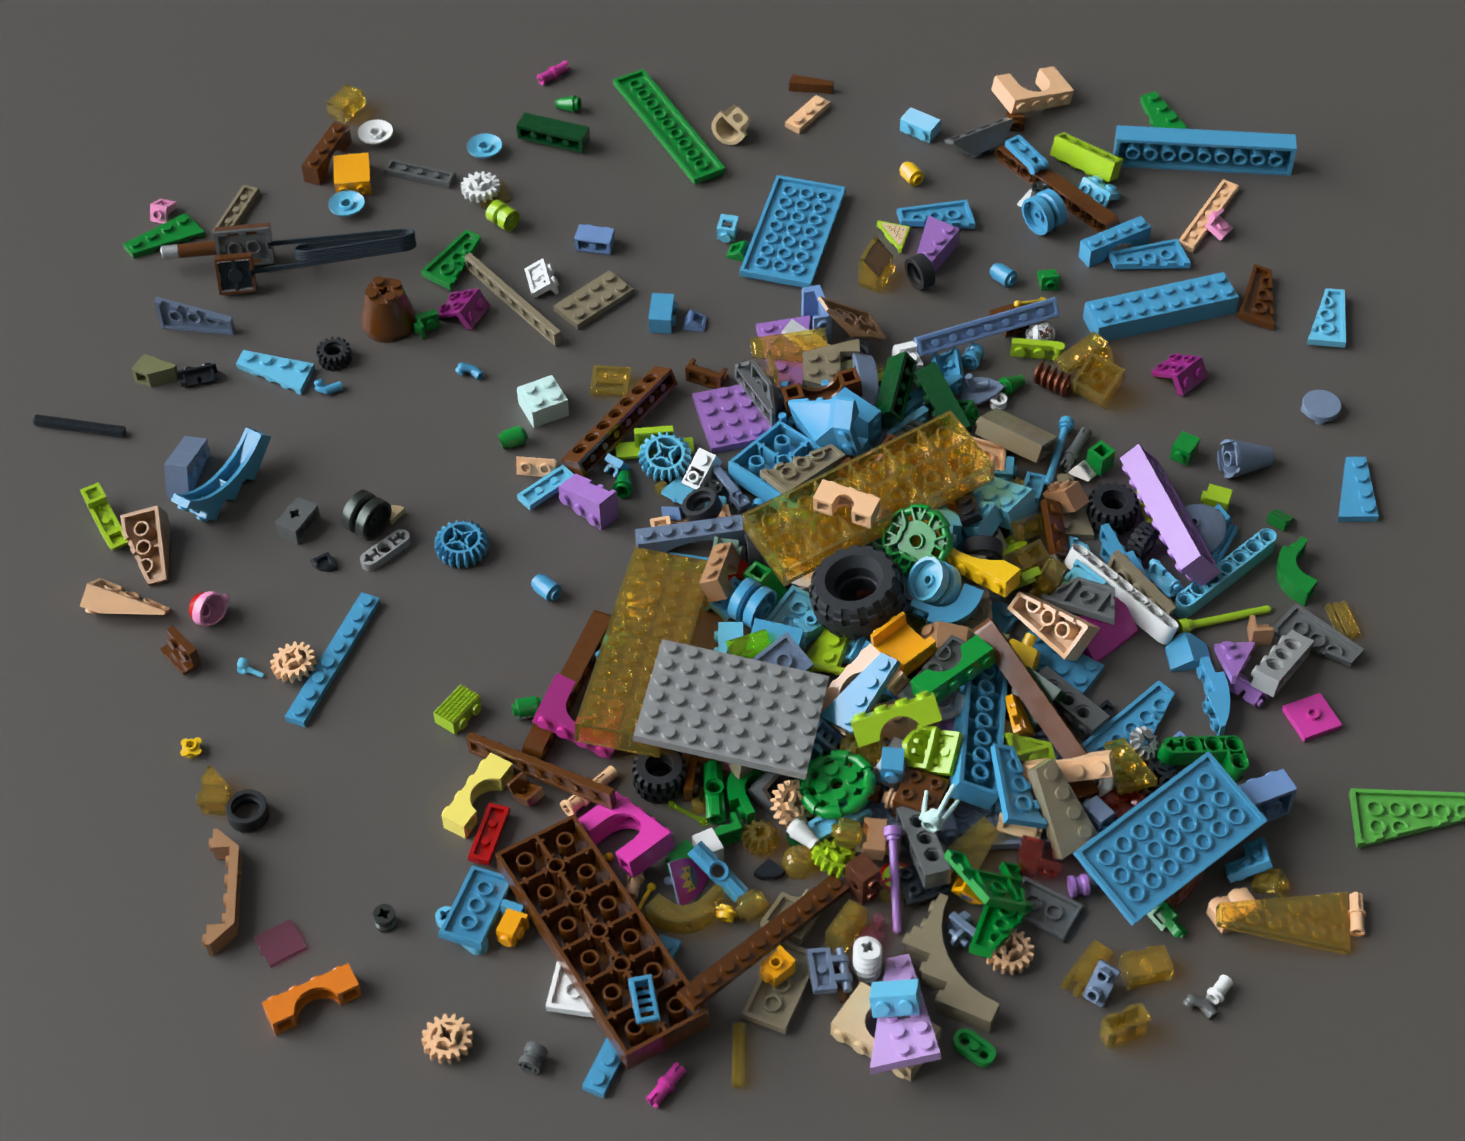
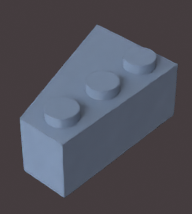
(185, 465)

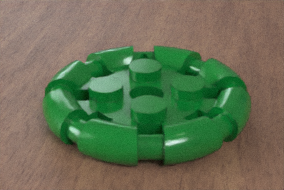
(927, 531)
(837, 773)

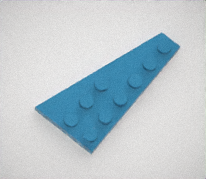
(1143, 711)

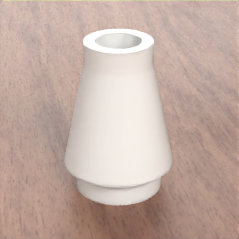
(802, 833)

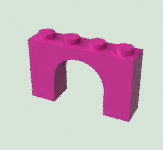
(554, 716)
(642, 851)

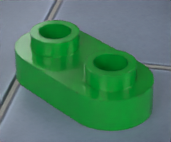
(976, 1047)

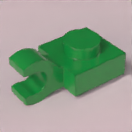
(1165, 918)

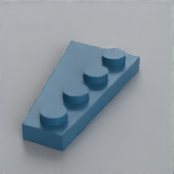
(953, 213)
(1151, 256)

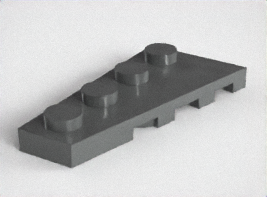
(1326, 639)

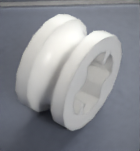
(1002, 398)

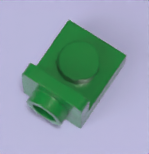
(1048, 279)
(426, 321)
(970, 410)
(730, 832)

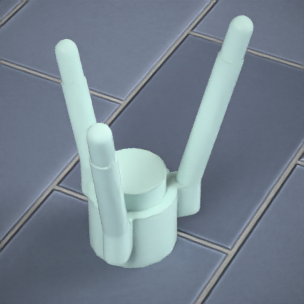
(933, 819)

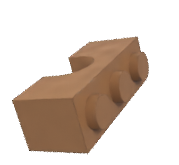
(721, 563)

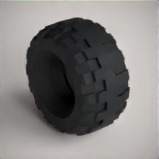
(853, 571)

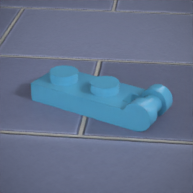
(1026, 154)

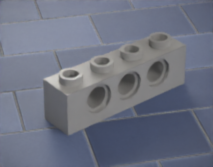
(1281, 662)

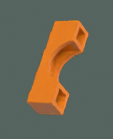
(337, 985)

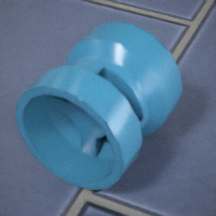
(973, 354)

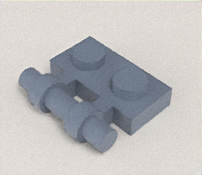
(822, 971)

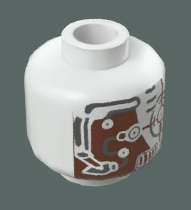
(1041, 331)

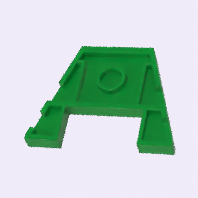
(992, 888)

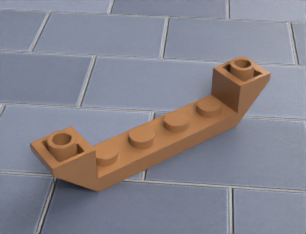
(219, 935)

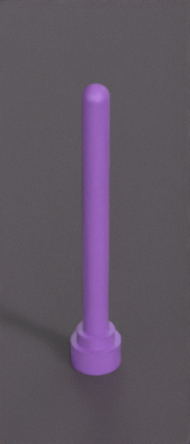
(893, 835)

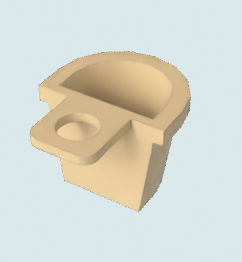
(730, 125)

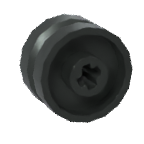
(366, 515)

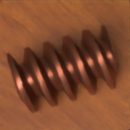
(1052, 380)

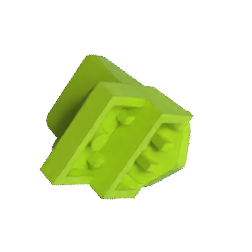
(932, 750)

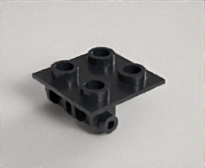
(913, 888)

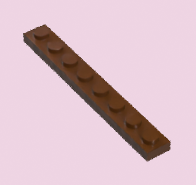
(544, 771)

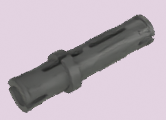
(1071, 455)

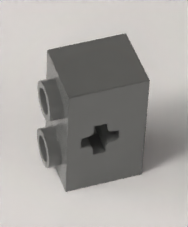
(297, 520)

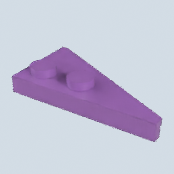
(1234, 657)

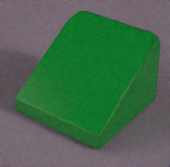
(738, 251)
(1279, 519)

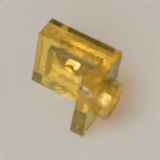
(1271, 881)

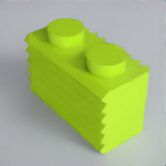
(458, 709)

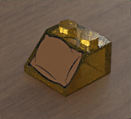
(875, 266)

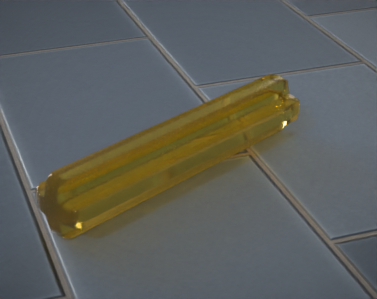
(738, 1055)

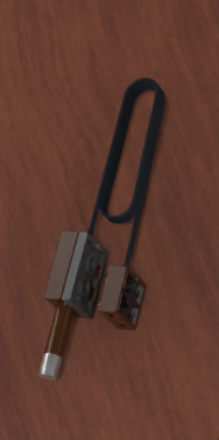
(248, 245)

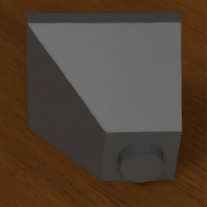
(763, 788)

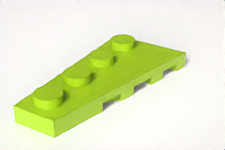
(828, 649)

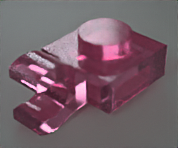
(874, 929)

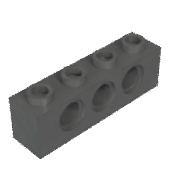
(1076, 708)
(924, 849)

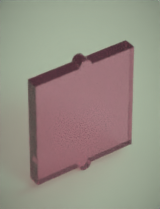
(280, 943)

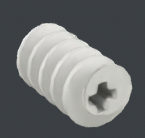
(867, 959)

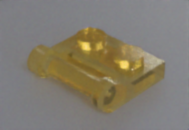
(610, 376)

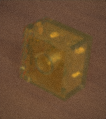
(1098, 380)

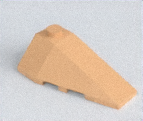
(109, 598)

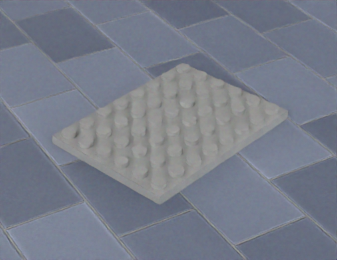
(732, 709)

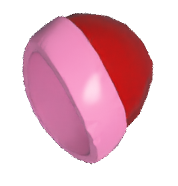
(208, 608)

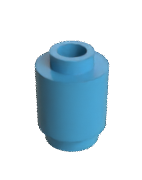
(1003, 274)
(546, 587)

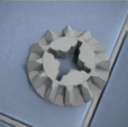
(1137, 738)

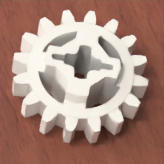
(480, 187)

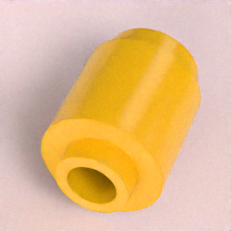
(911, 173)

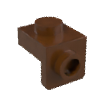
(525, 791)

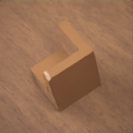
(1259, 633)

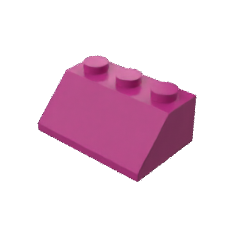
(1110, 636)

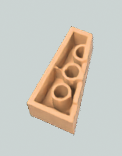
(1056, 627)

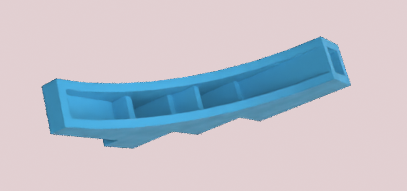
(225, 484)

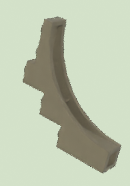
(955, 996)

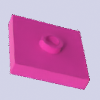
(1312, 717)

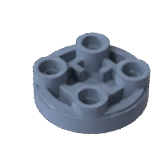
(1321, 406)

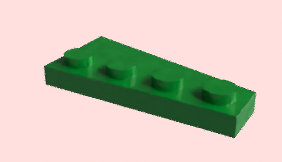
(1159, 112)
(174, 231)
(451, 261)

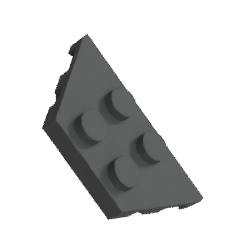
(1085, 599)

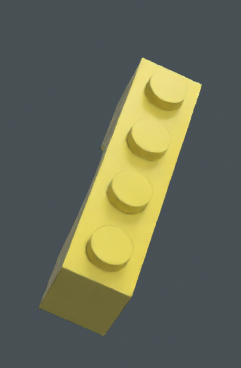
(490, 776)

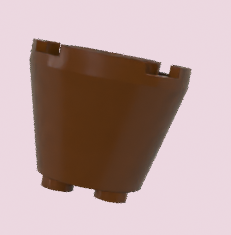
(387, 310)

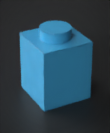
(892, 764)

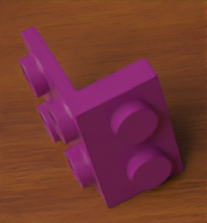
(466, 305)
(1185, 371)

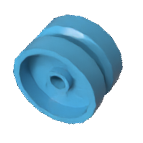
(1044, 212)
(751, 602)

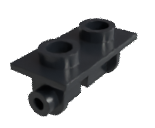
(207, 372)

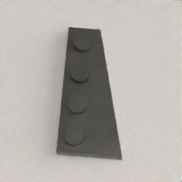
(944, 659)

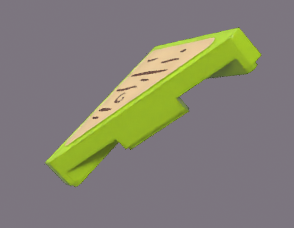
(895, 233)

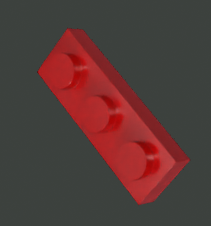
(489, 834)

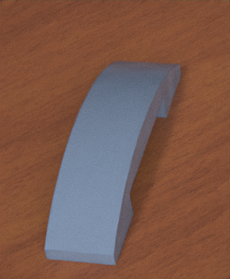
(868, 374)

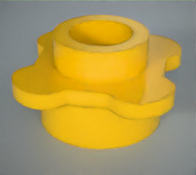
(191, 752)
(726, 913)

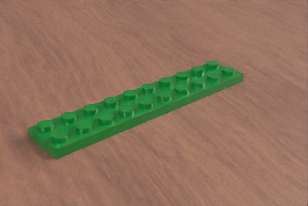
(669, 126)

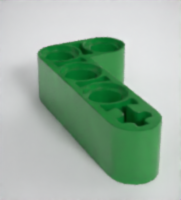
(1225, 749)

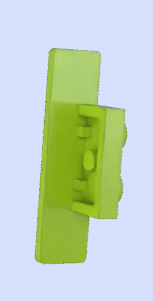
(631, 450)

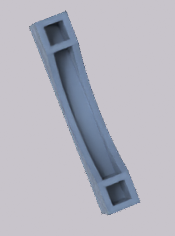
(670, 536)

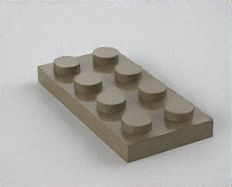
(593, 299)
(777, 1005)

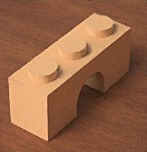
(832, 496)

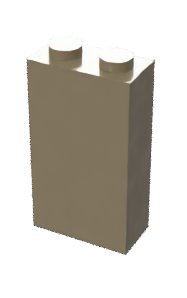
(1015, 435)

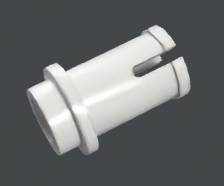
(1216, 993)

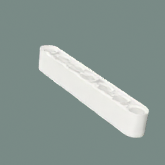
(1143, 610)

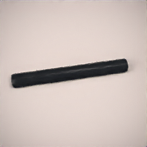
(79, 425)

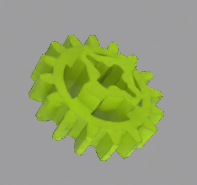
(832, 857)

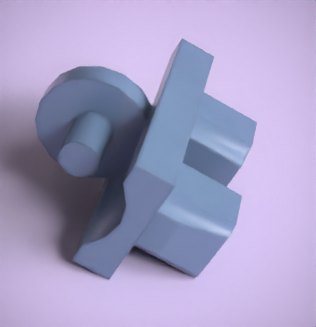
(960, 929)
(1101, 983)

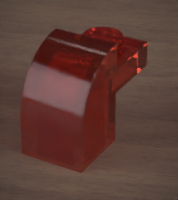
(1030, 859)

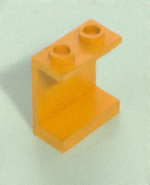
(352, 173)
(903, 644)

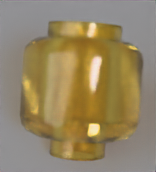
(847, 833)
(751, 905)

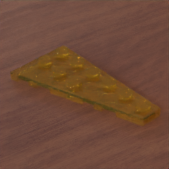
(1305, 920)

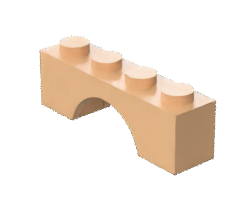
(1081, 768)

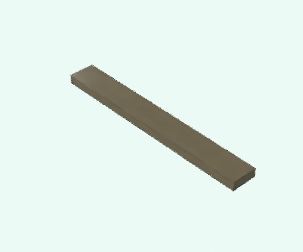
(513, 300)

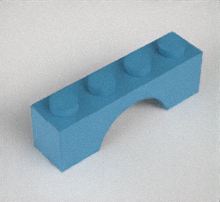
(1096, 247)

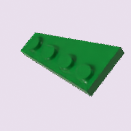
(995, 928)

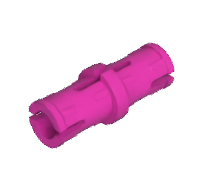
(553, 72)
(666, 1085)

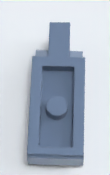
(730, 490)

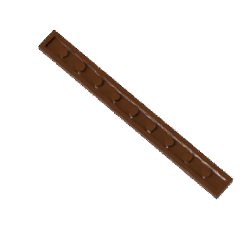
(762, 942)

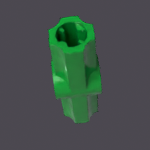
(714, 783)

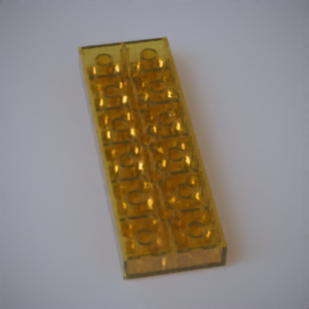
(918, 467)
(655, 603)

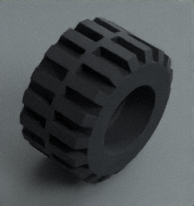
(1115, 497)
(662, 787)

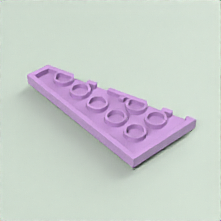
(903, 1039)

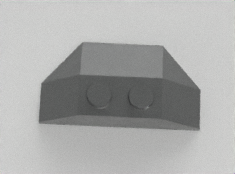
(981, 138)
(760, 389)

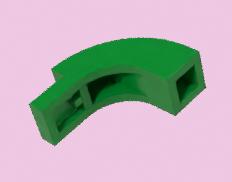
(1290, 578)
(737, 797)

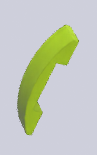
(104, 516)

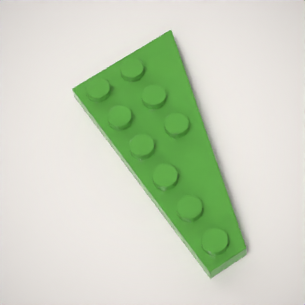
(1393, 814)

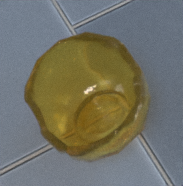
(798, 861)

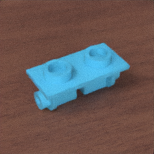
(1163, 579)

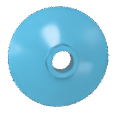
(484, 145)
(346, 203)

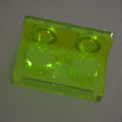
(749, 645)

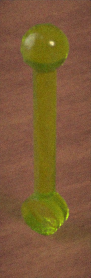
(702, 820)

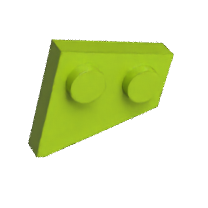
(1030, 748)

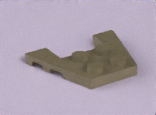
(825, 362)

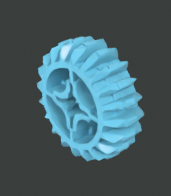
(666, 446)

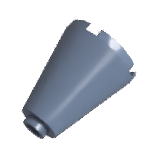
(1243, 457)

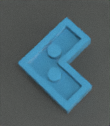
(1256, 860)

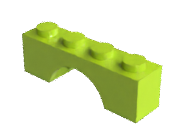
(869, 726)

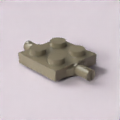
(783, 902)

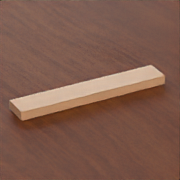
(1197, 231)

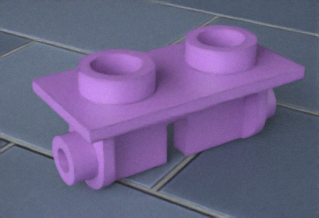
(1252, 696)

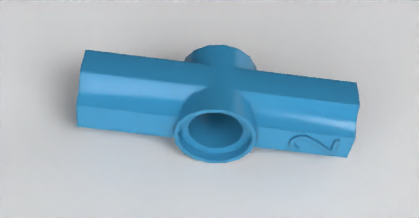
(707, 860)

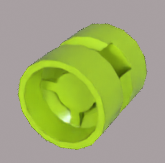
(502, 215)

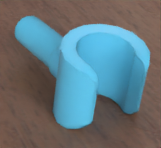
(243, 668)

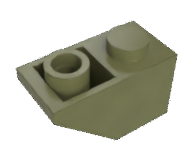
(154, 371)

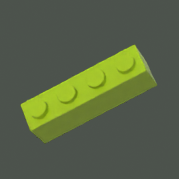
(1086, 157)

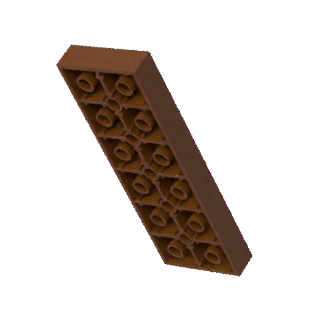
(599, 938)

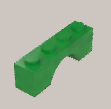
(976, 657)

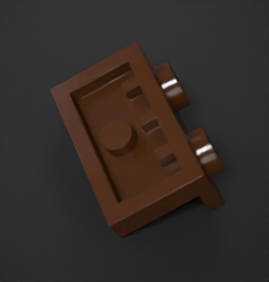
(180, 652)

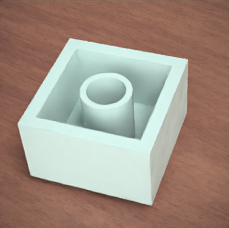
(542, 401)

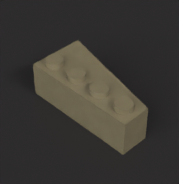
(1066, 819)

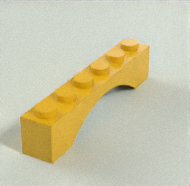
(992, 574)

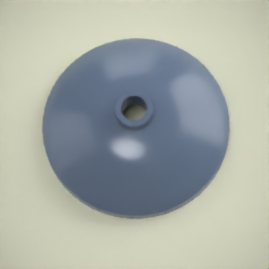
(1209, 524)

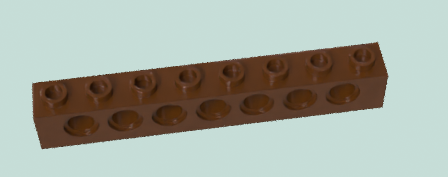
(620, 421)

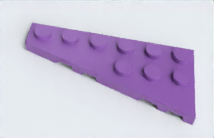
(787, 371)

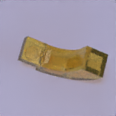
(684, 918)

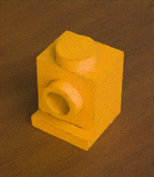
(512, 927)
(777, 974)

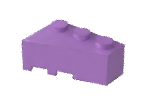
(938, 241)
(589, 501)

